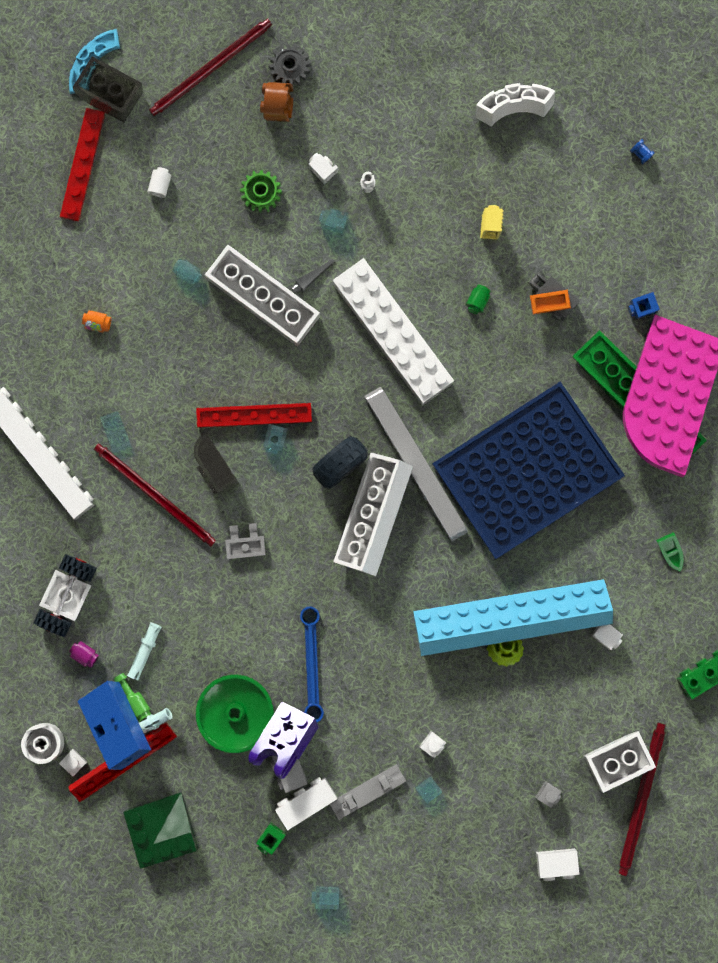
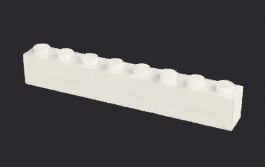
(43, 458)

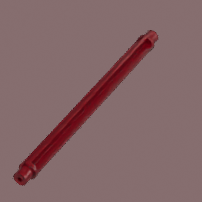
(210, 67)
(154, 495)
(641, 802)

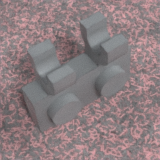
(245, 547)

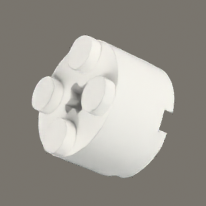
(42, 754)

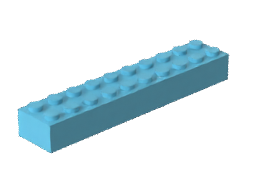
(513, 617)

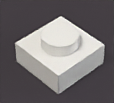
(73, 762)

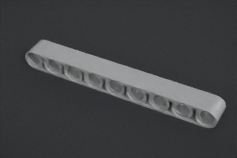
(421, 471)

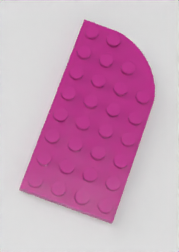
(670, 394)

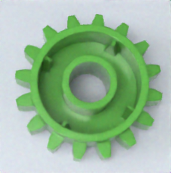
(258, 181)

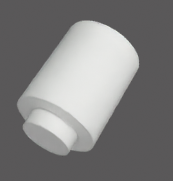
(159, 182)

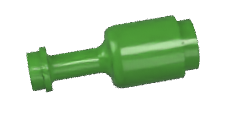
(136, 700)

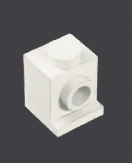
(322, 167)
(433, 744)

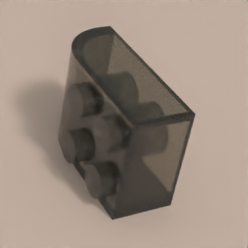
(108, 89)
(213, 466)

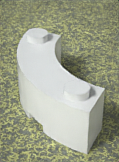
(515, 99)

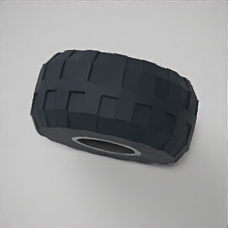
(340, 462)

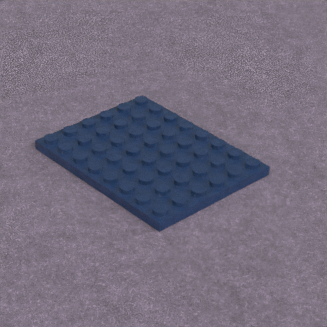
(528, 470)

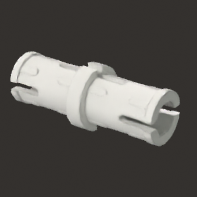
(367, 182)

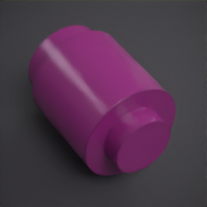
(83, 654)

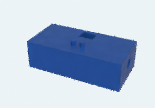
(114, 725)

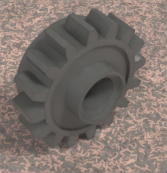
(290, 55)

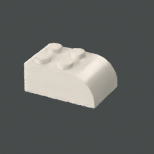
(619, 761)

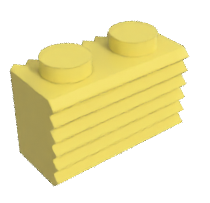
(491, 222)

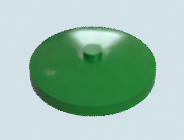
(233, 713)

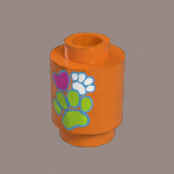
(96, 321)

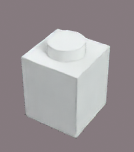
(607, 636)

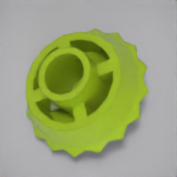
(506, 652)

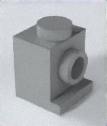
(549, 794)

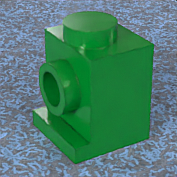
(278, 835)

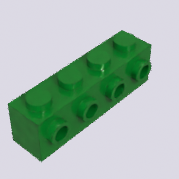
(701, 677)

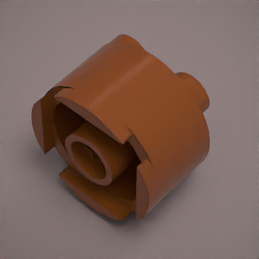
(277, 101)

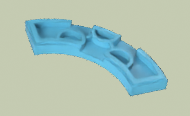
(97, 48)

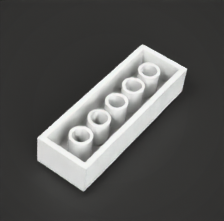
(262, 295)
(373, 514)

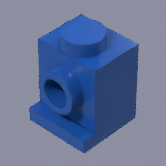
(649, 302)

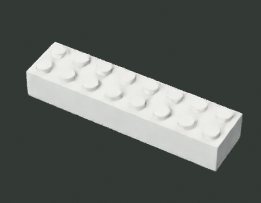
(393, 331)

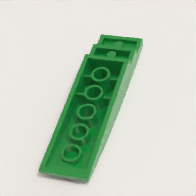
(612, 371)

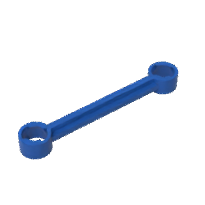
(312, 662)

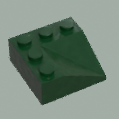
(160, 830)

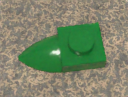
(671, 551)

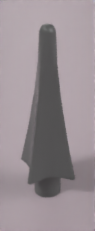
(305, 281)

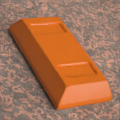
(550, 302)

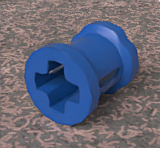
(642, 151)

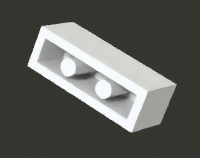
(305, 802)

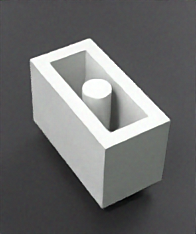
(557, 864)

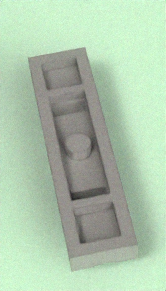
(367, 791)

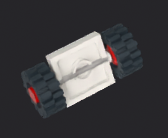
(65, 595)

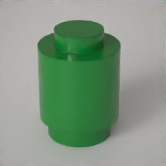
(478, 299)

